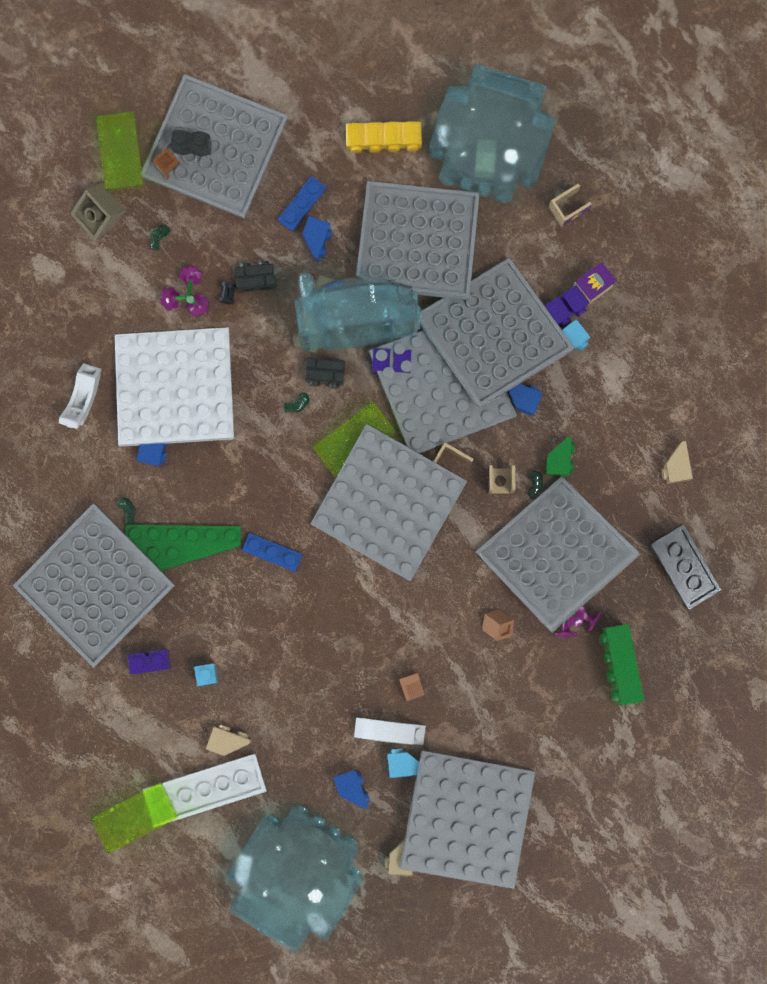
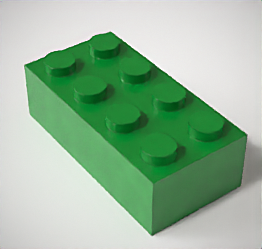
(622, 665)

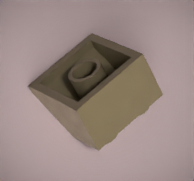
(97, 211)

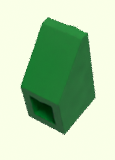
(558, 460)

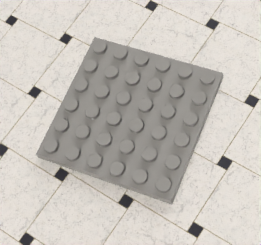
(241, 146)
(419, 237)
(496, 334)
(431, 400)
(388, 502)
(557, 554)
(94, 585)
(467, 819)

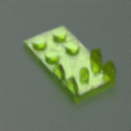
(119, 151)
(338, 444)
(134, 817)

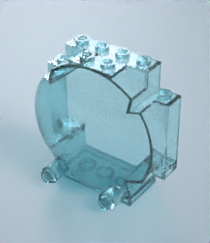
(492, 134)
(355, 312)
(295, 878)

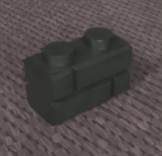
(255, 277)
(325, 372)

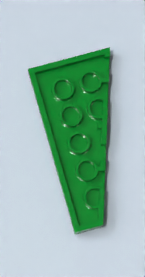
(181, 544)

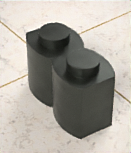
(186, 143)

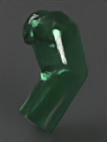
(157, 235)
(299, 405)
(537, 481)
(129, 508)

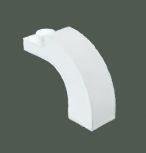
(82, 397)
(389, 731)

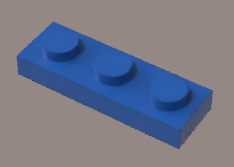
(302, 204)
(272, 552)

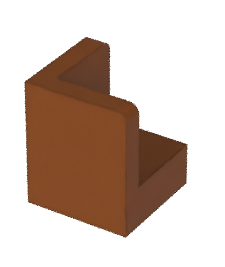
(165, 162)

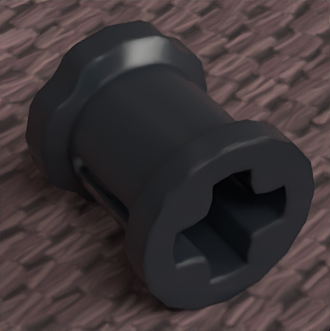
(231, 289)

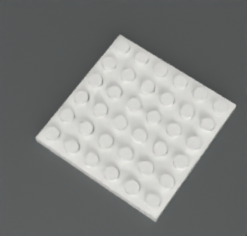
(174, 387)

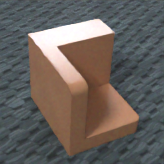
(498, 624)
(411, 687)

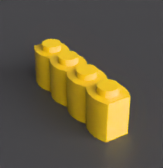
(386, 135)

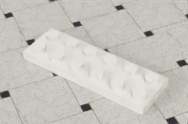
(215, 786)

